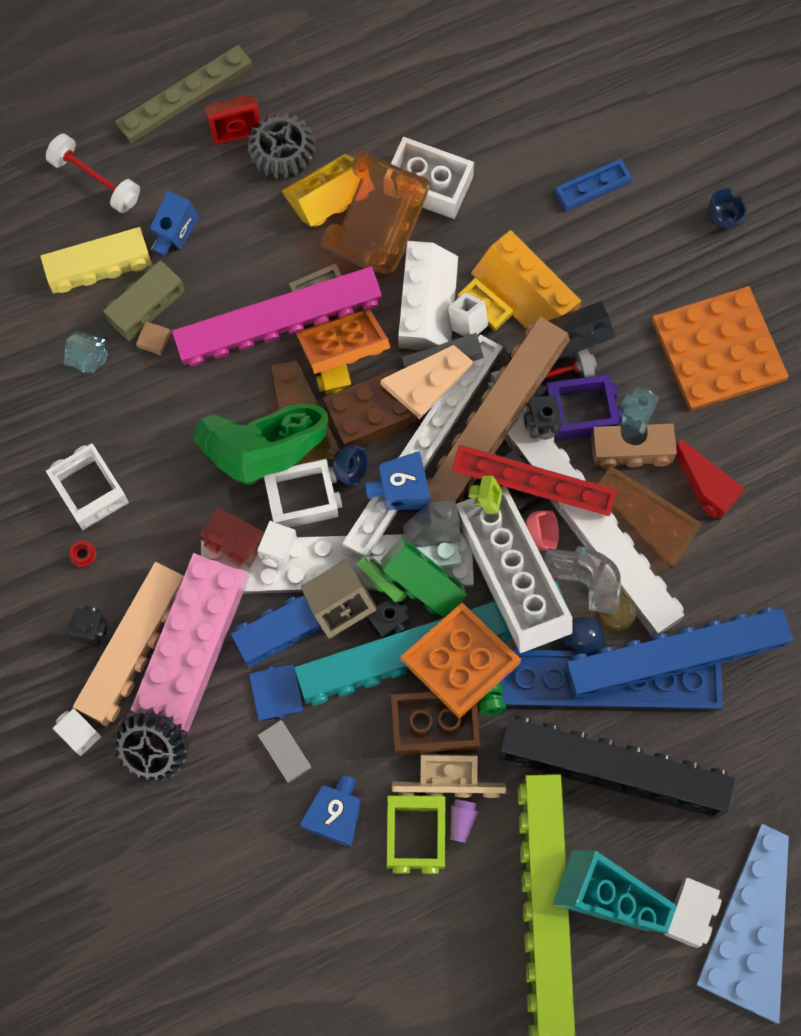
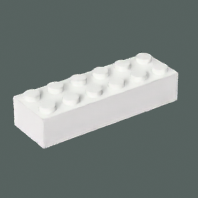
(515, 573)

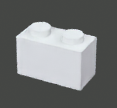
(693, 913)

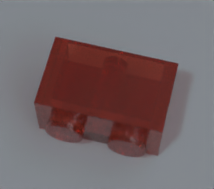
(232, 538)

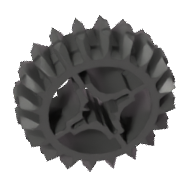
(285, 154)

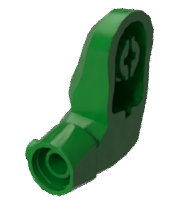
(263, 445)

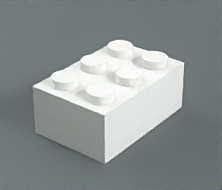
(447, 174)

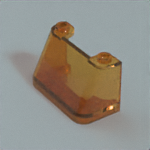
(379, 214)

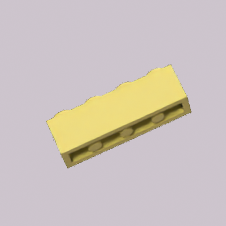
(96, 260)

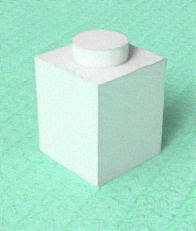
(468, 315)
(276, 544)
(76, 731)

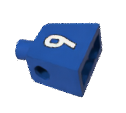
(173, 223)
(401, 483)
(334, 813)

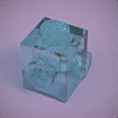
(85, 352)
(639, 408)

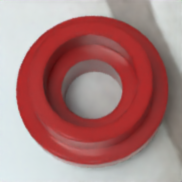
(81, 546)

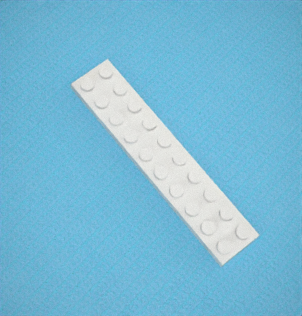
(318, 554)

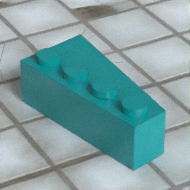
(610, 893)

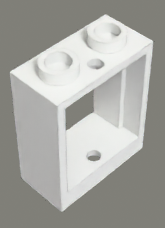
(100, 507)
(308, 515)

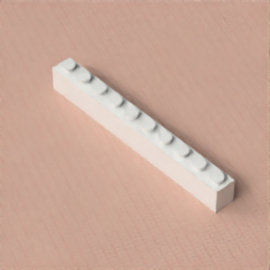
(600, 533)

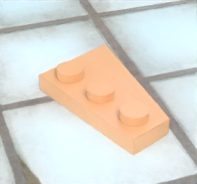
(427, 380)

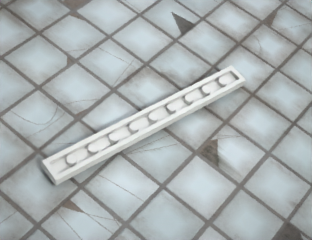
(427, 440)

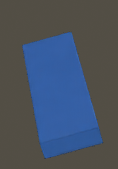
(593, 185)

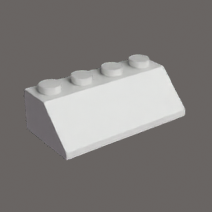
(426, 296)

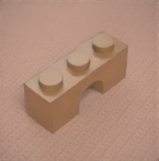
(611, 449)

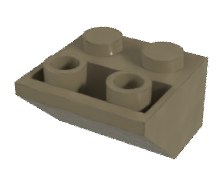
(338, 598)

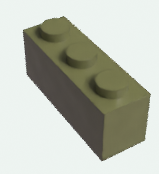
(144, 300)

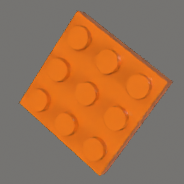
(342, 341)
(460, 660)

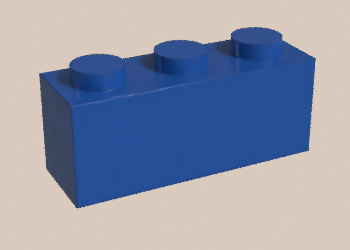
(275, 630)

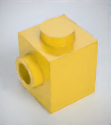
(334, 380)

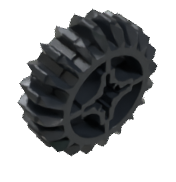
(158, 739)

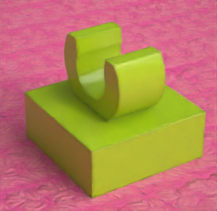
(487, 494)

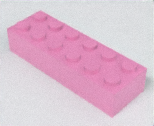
(191, 640)

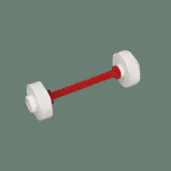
(62, 150)

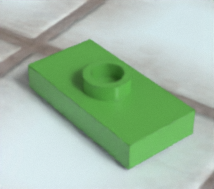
(374, 571)

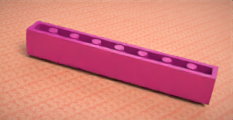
(277, 316)

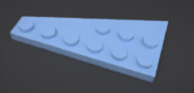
(748, 945)

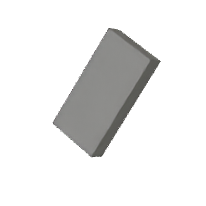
(284, 751)

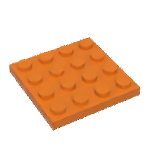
(719, 348)

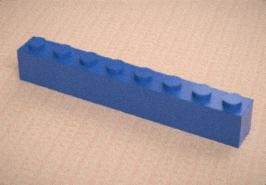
(678, 653)

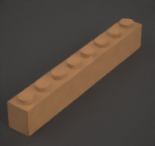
(501, 406)

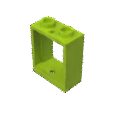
(416, 803)

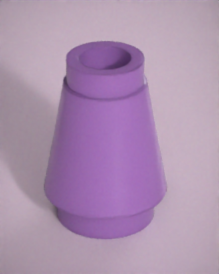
(462, 819)

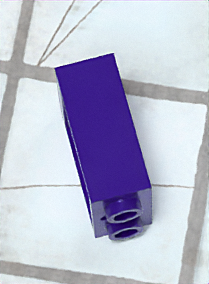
(585, 429)

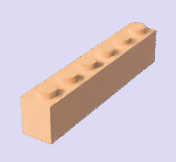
(129, 646)

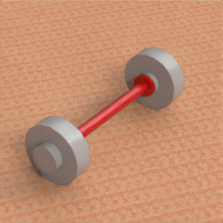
(583, 364)

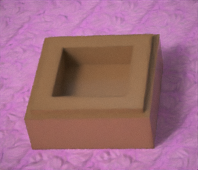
(153, 338)

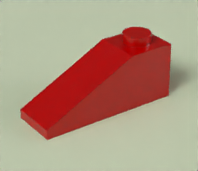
(710, 485)

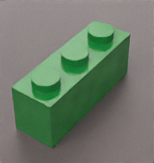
(422, 578)

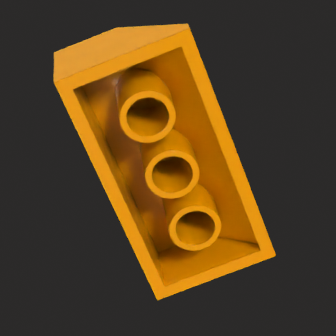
(524, 282)

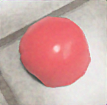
(543, 529)

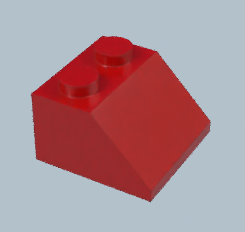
(232, 119)

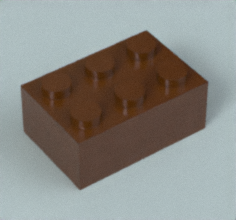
(367, 413)
(429, 727)

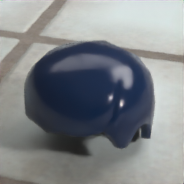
(726, 208)
(350, 464)
(586, 636)

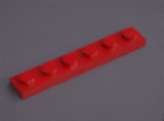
(534, 480)

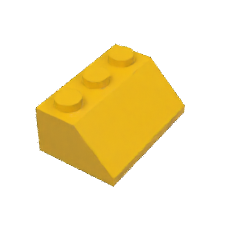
(323, 191)

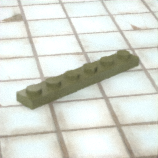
(184, 94)

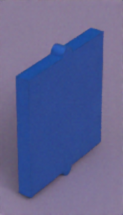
(276, 692)

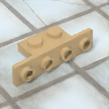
(449, 774)

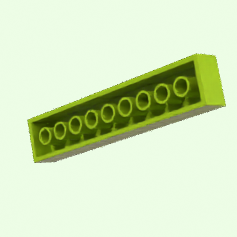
(548, 924)

